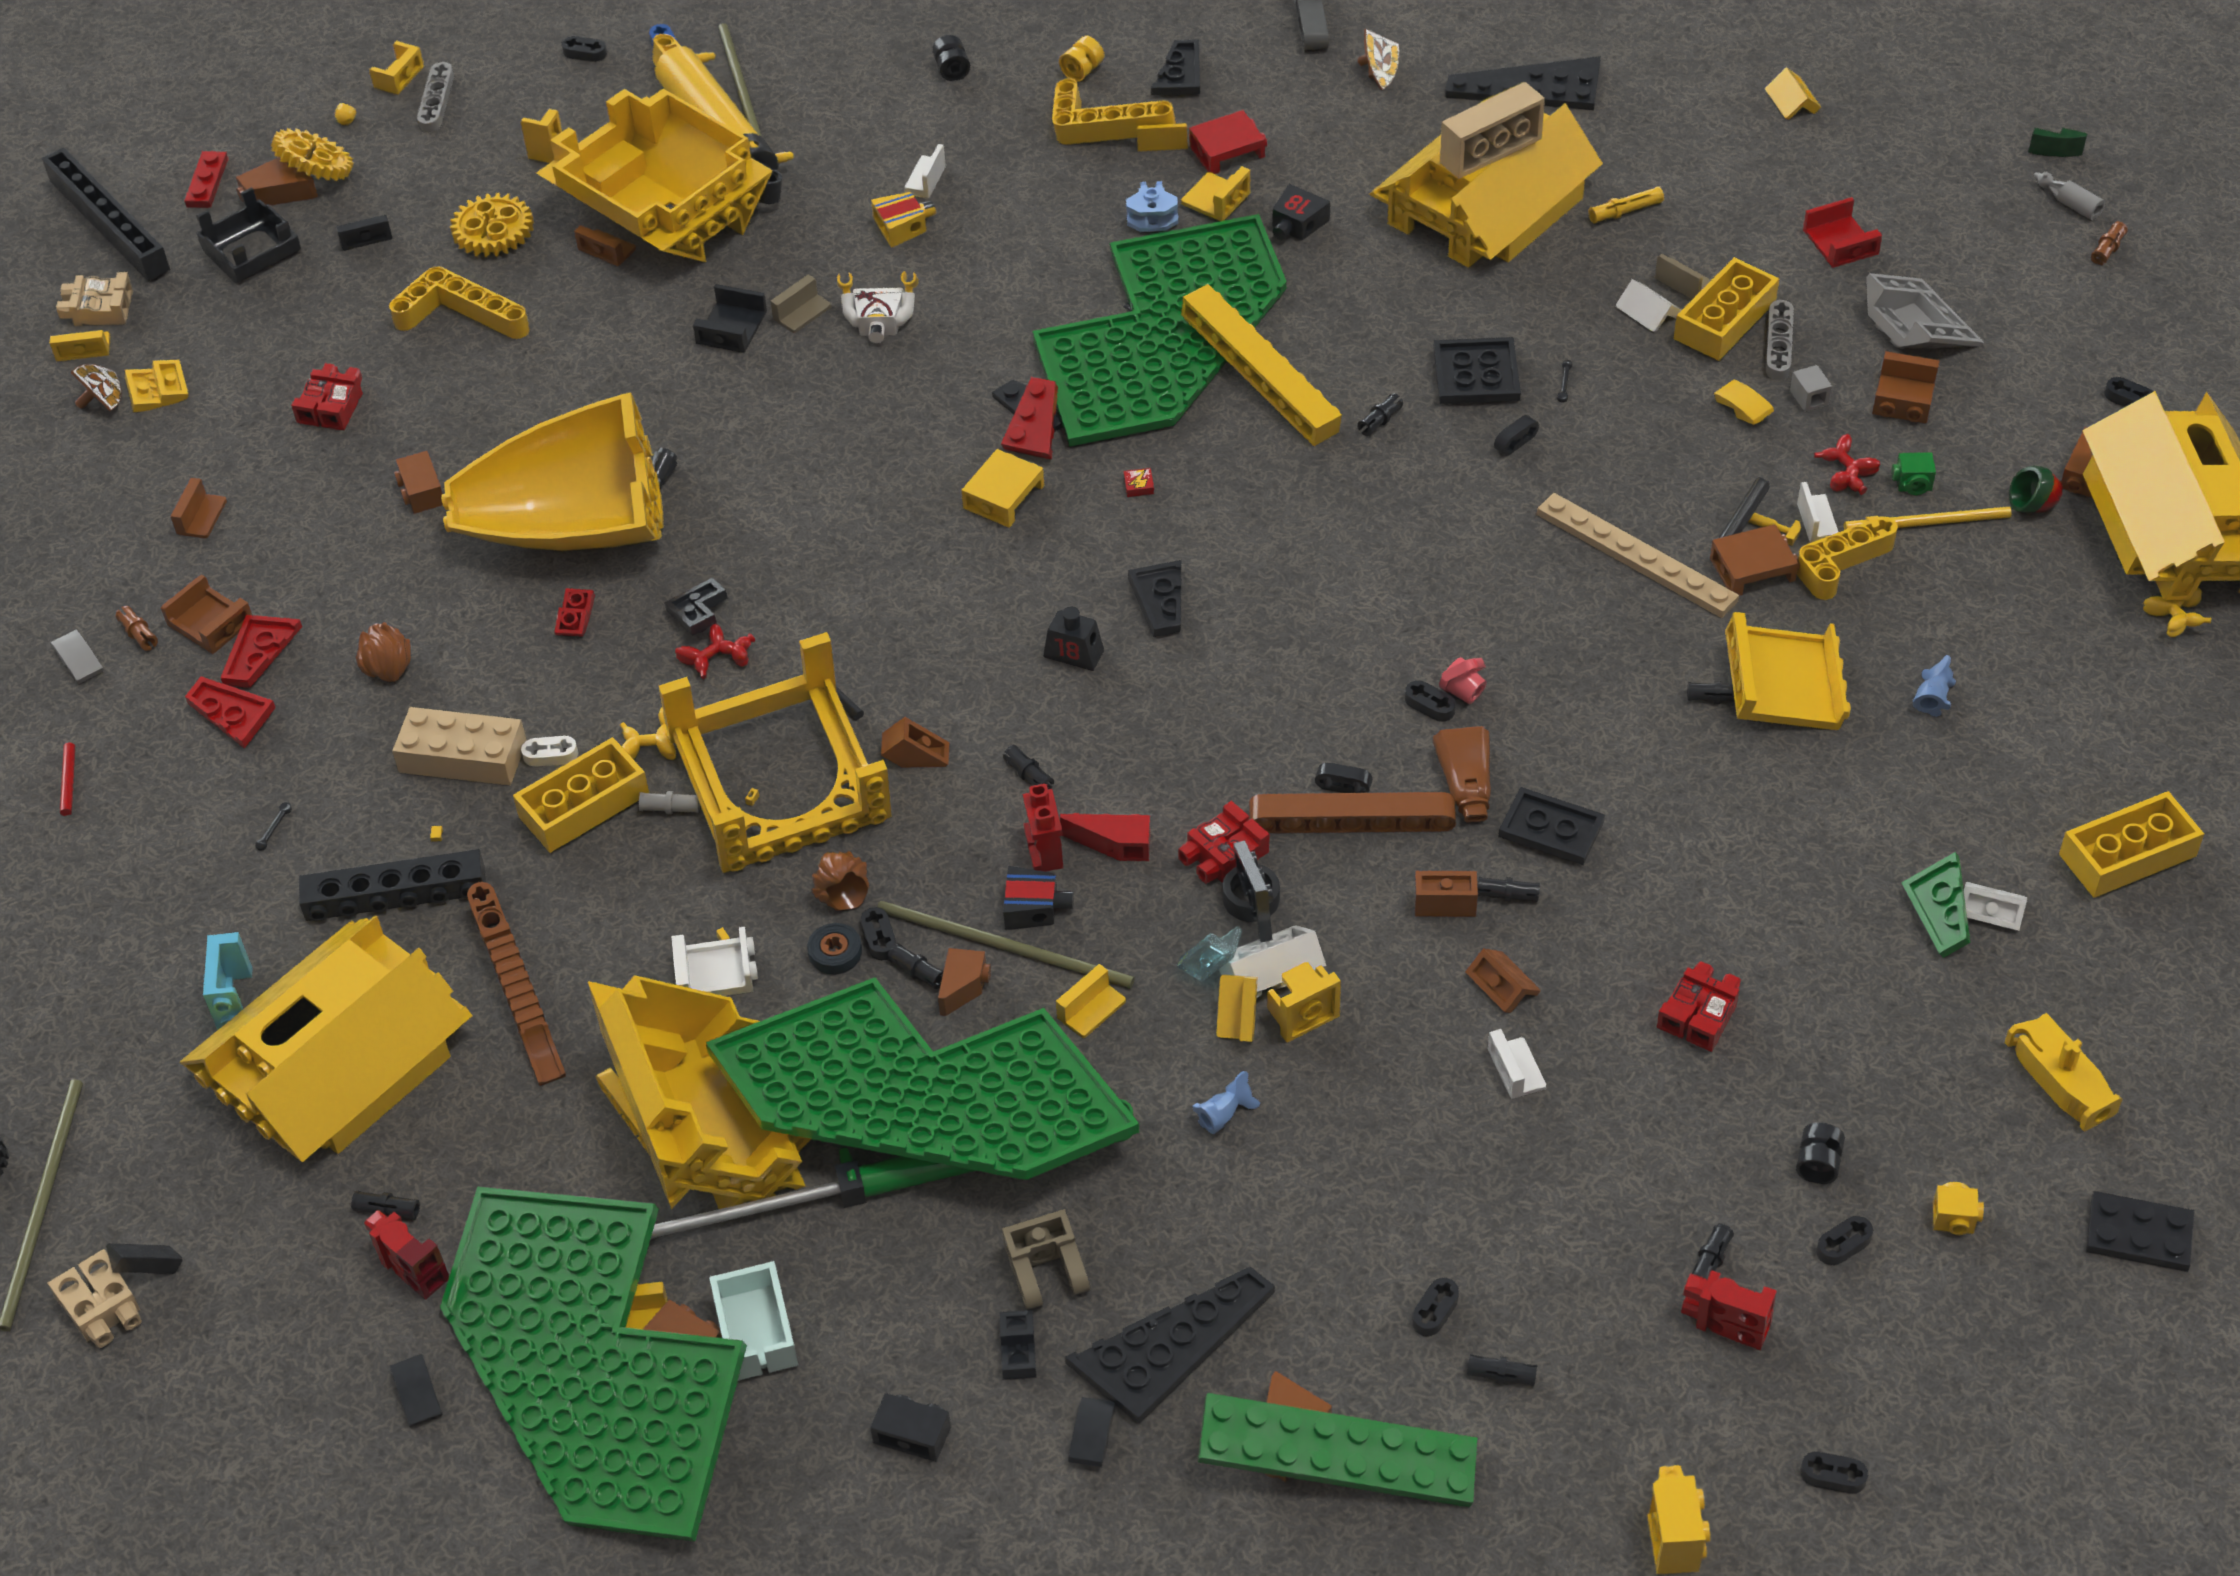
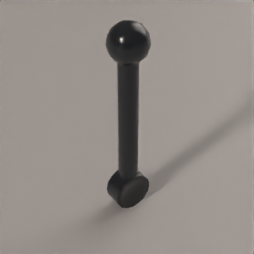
(1563, 396)
(285, 808)

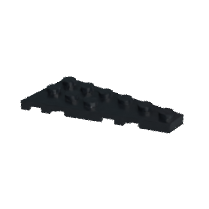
(1558, 82)
(1167, 1346)

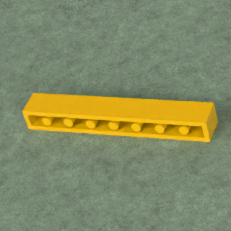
(1261, 365)

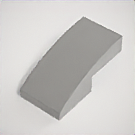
(77, 656)

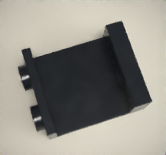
(732, 320)

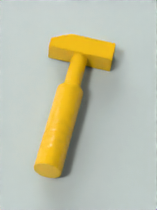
(1791, 533)

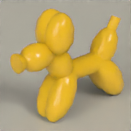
(2177, 624)
(635, 741)

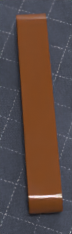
(1354, 812)

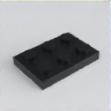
(1551, 825)
(2140, 1231)

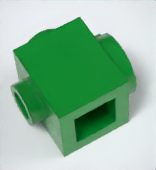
(1914, 472)

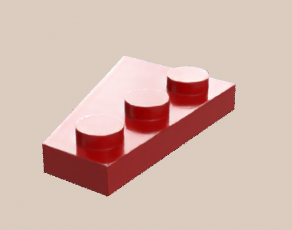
(1032, 423)
(257, 647)
(230, 709)

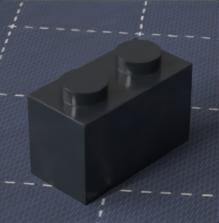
(910, 1426)

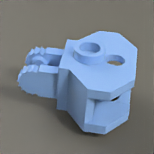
(1152, 207)

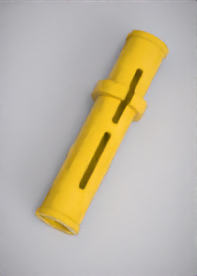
(1617, 207)

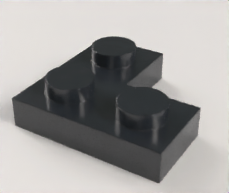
(693, 606)

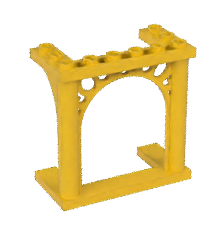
(729, 827)

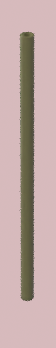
(738, 77)
(1001, 942)
(40, 1205)

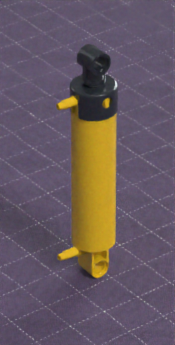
(686, 77)

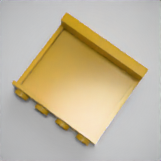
(1786, 675)

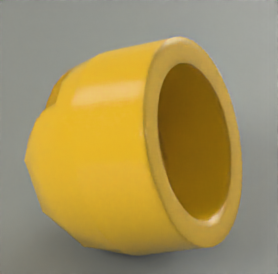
(345, 114)

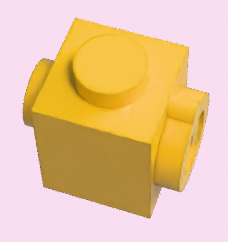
(1956, 1207)

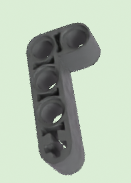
(1312, 24)

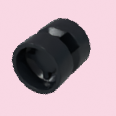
(951, 58)
(1820, 1153)

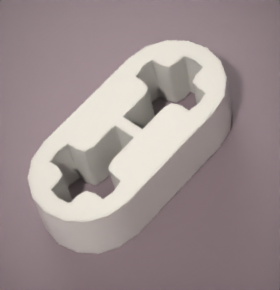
(549, 751)

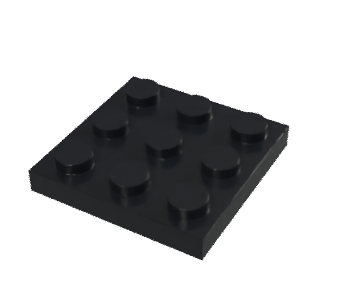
(1476, 370)

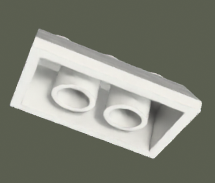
(1274, 957)

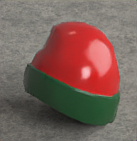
(2035, 490)

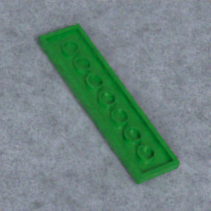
(1338, 1450)

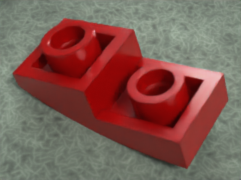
(575, 612)

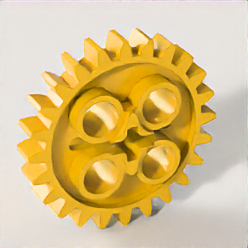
(298, 148)
(492, 224)

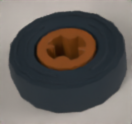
(834, 961)

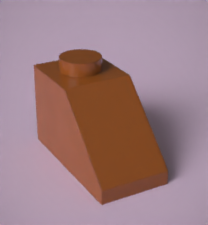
(914, 746)
(962, 979)

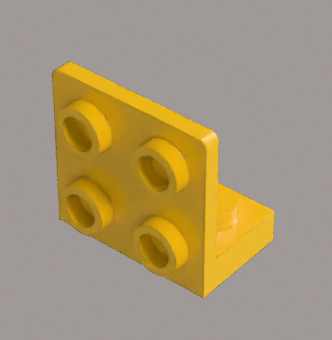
(1217, 195)

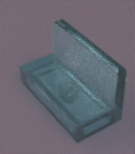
(1210, 954)

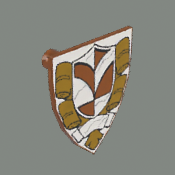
(1381, 57)
(100, 384)

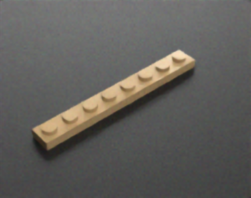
(1638, 555)

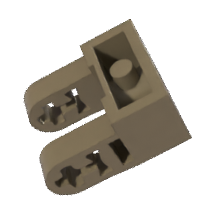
(1038, 1243)

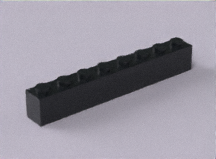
(106, 214)

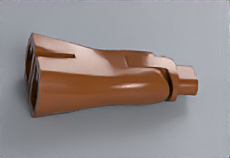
(1466, 765)

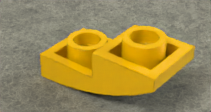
(1745, 401)

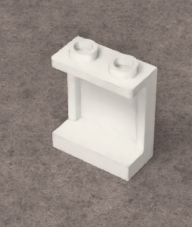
(716, 966)

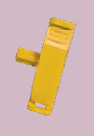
(2063, 1071)

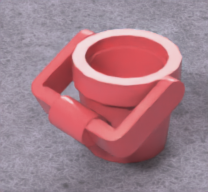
(1463, 680)

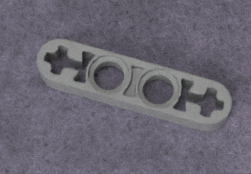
(440, 97)
(1779, 339)

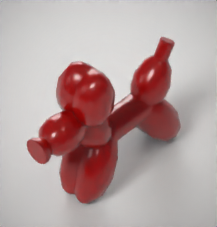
(1849, 477)
(699, 659)

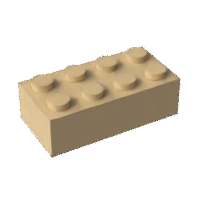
(1491, 130)
(459, 746)

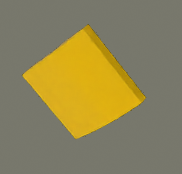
(156, 386)

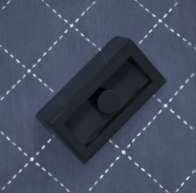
(143, 1258)

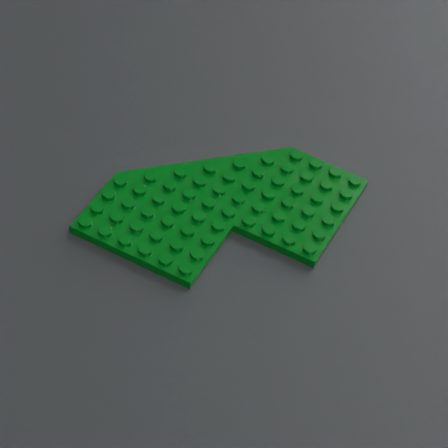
(1150, 363)
(867, 1080)
(604, 1411)

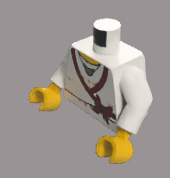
(878, 309)

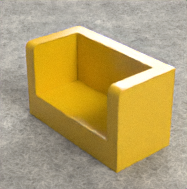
(401, 71)

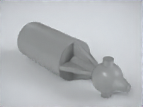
(2073, 196)

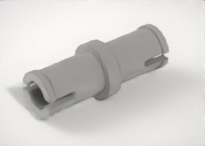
(668, 802)

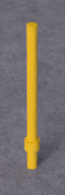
(1942, 518)

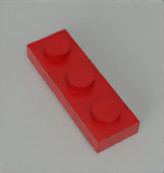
(206, 179)

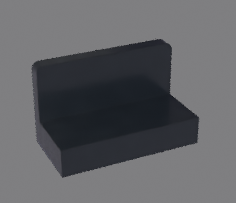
(364, 232)

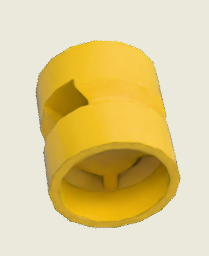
(1081, 58)

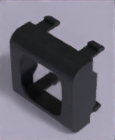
(251, 218)

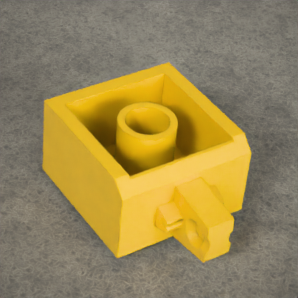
(1677, 1522)

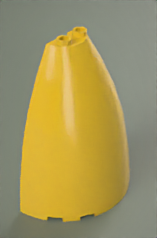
(563, 484)

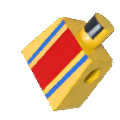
(901, 216)

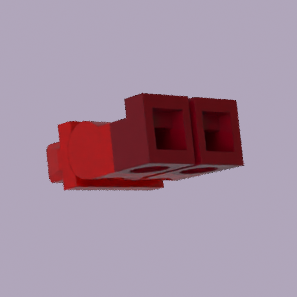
(413, 1262)

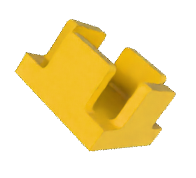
(1310, 1004)

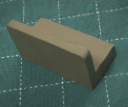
(1679, 276)
(799, 305)

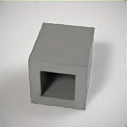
(1810, 388)

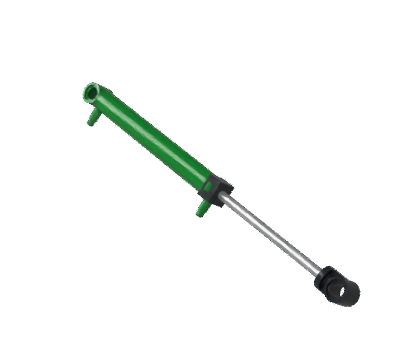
(853, 1183)

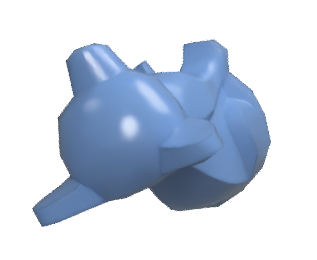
(1933, 691)
(1222, 1106)

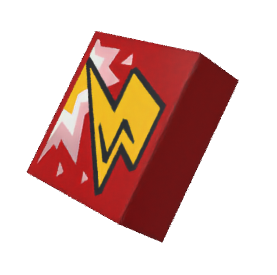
(1138, 482)

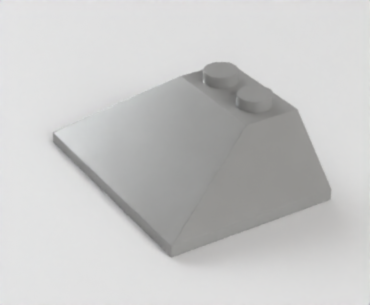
(1915, 314)

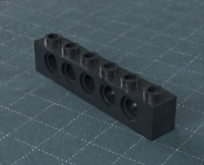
(389, 885)

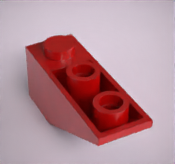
(1113, 835)

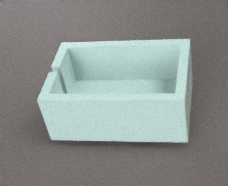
(754, 1311)

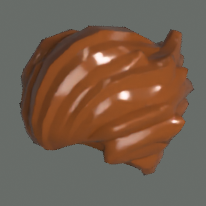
(383, 652)
(841, 881)

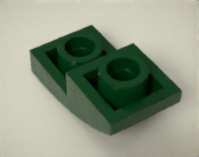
(2063, 144)

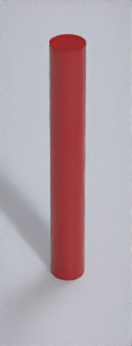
(67, 779)

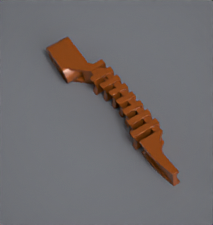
(515, 983)

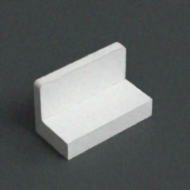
(926, 173)
(1646, 305)
(1815, 514)
(1994, 906)
(1515, 1065)

